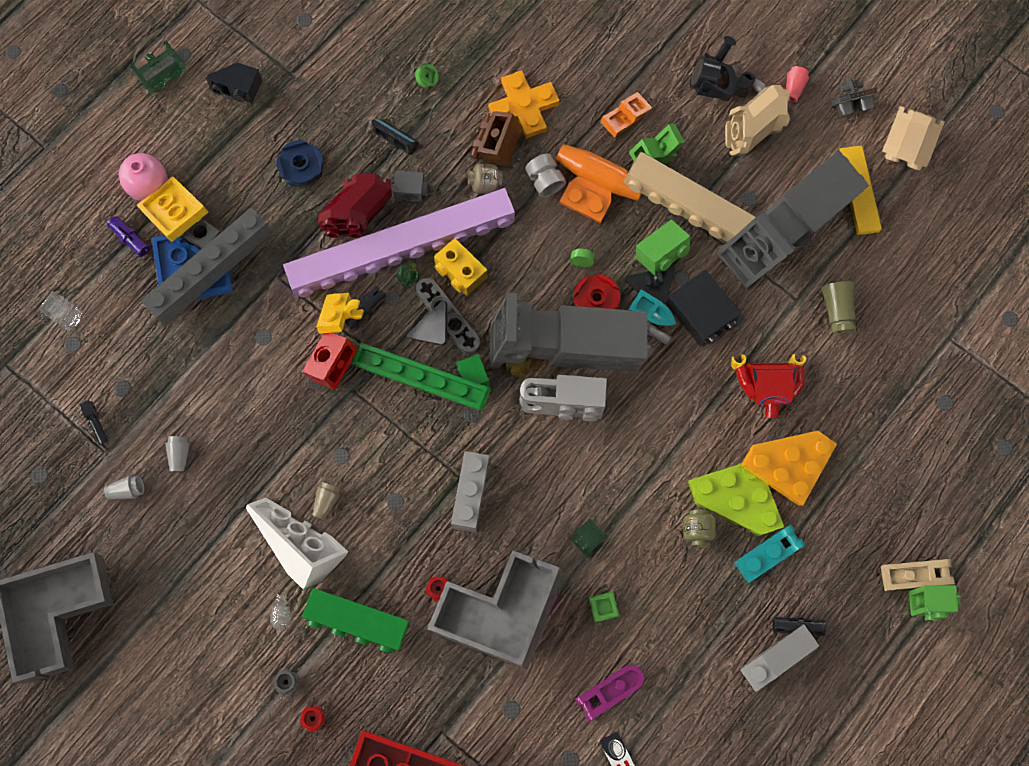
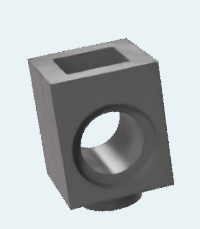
(409, 186)
(198, 228)

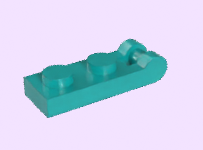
(768, 554)

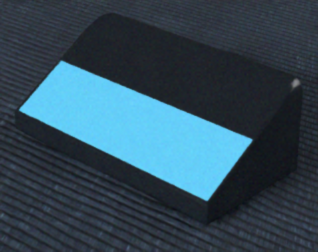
(394, 135)

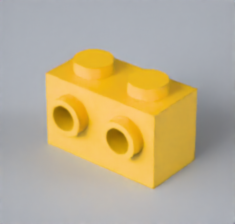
(460, 267)

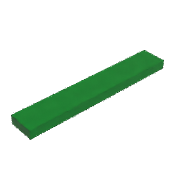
(421, 377)

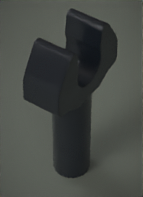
(91, 414)

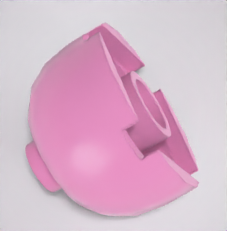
(141, 175)

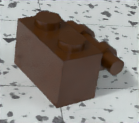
(497, 138)

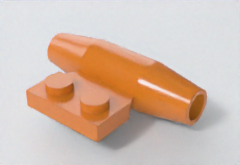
(595, 181)

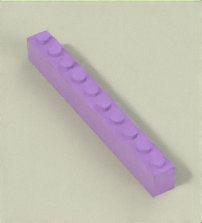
(399, 243)

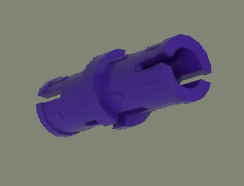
(119, 228)

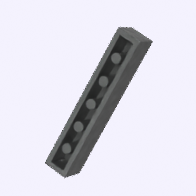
(207, 266)

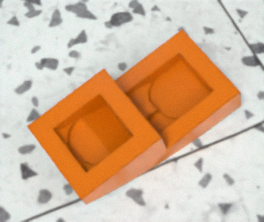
(626, 115)

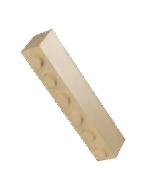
(686, 198)

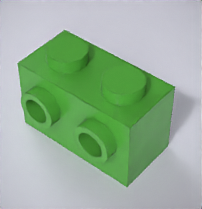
(663, 247)
(934, 601)

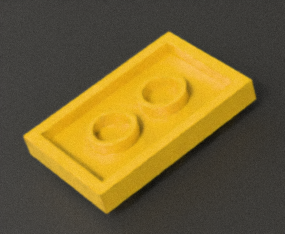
(172, 209)

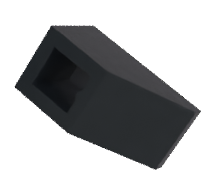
(236, 81)

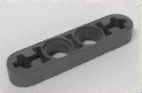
(452, 314)

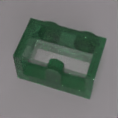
(159, 69)

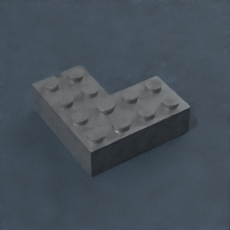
(35, 611)
(509, 622)

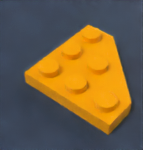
(791, 463)

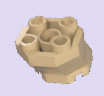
(757, 119)
(912, 138)

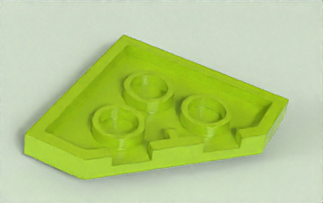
(738, 498)

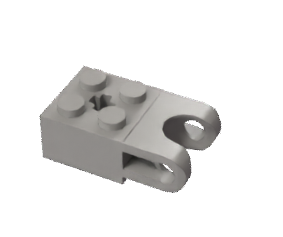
(565, 397)

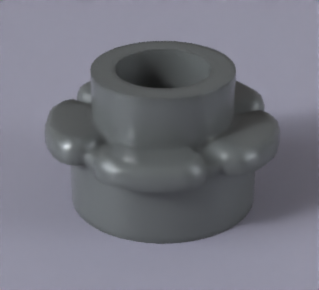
(278, 682)

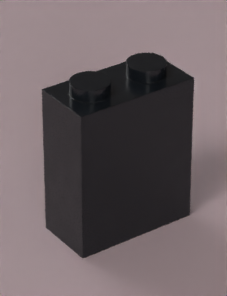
(703, 308)

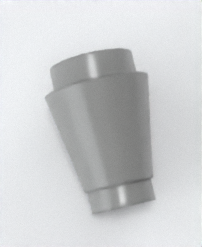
(177, 452)
(125, 488)

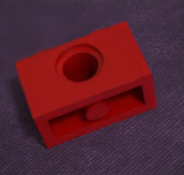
(330, 360)

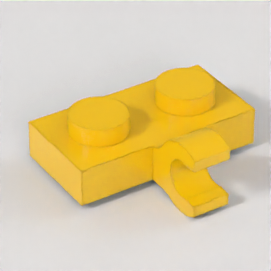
(335, 312)

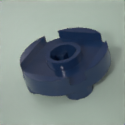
(300, 175)

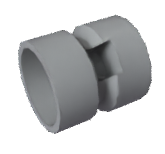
(547, 179)

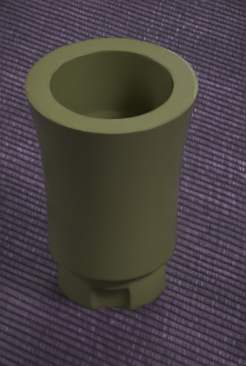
(840, 306)

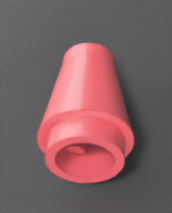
(796, 82)

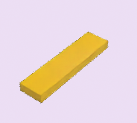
(864, 205)

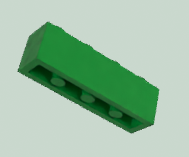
(356, 620)

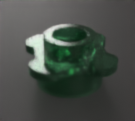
(407, 274)

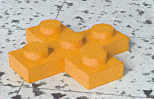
(526, 102)

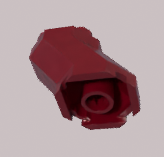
(355, 206)

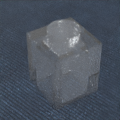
(60, 311)

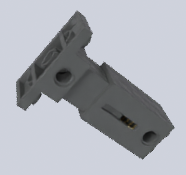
(792, 219)
(569, 336)

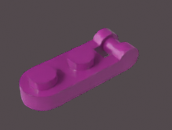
(611, 690)

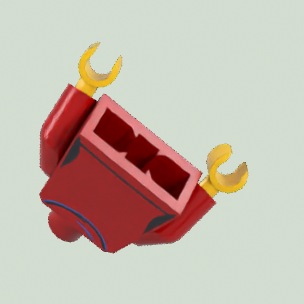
(771, 382)

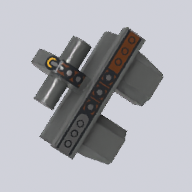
(864, 97)

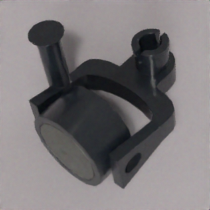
(707, 72)

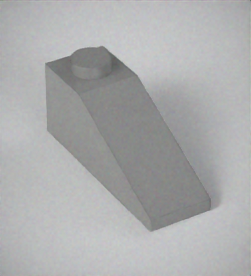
(779, 658)

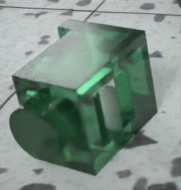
(588, 538)

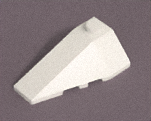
(301, 550)

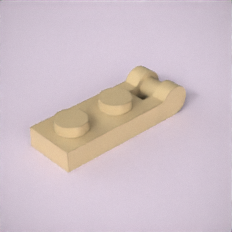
(916, 574)

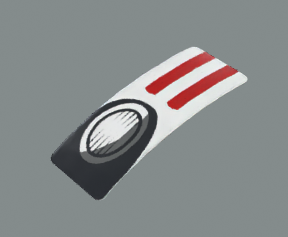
(616, 750)

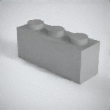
(470, 492)

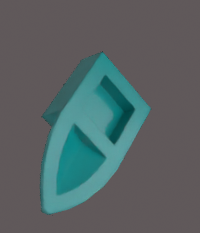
(656, 311)

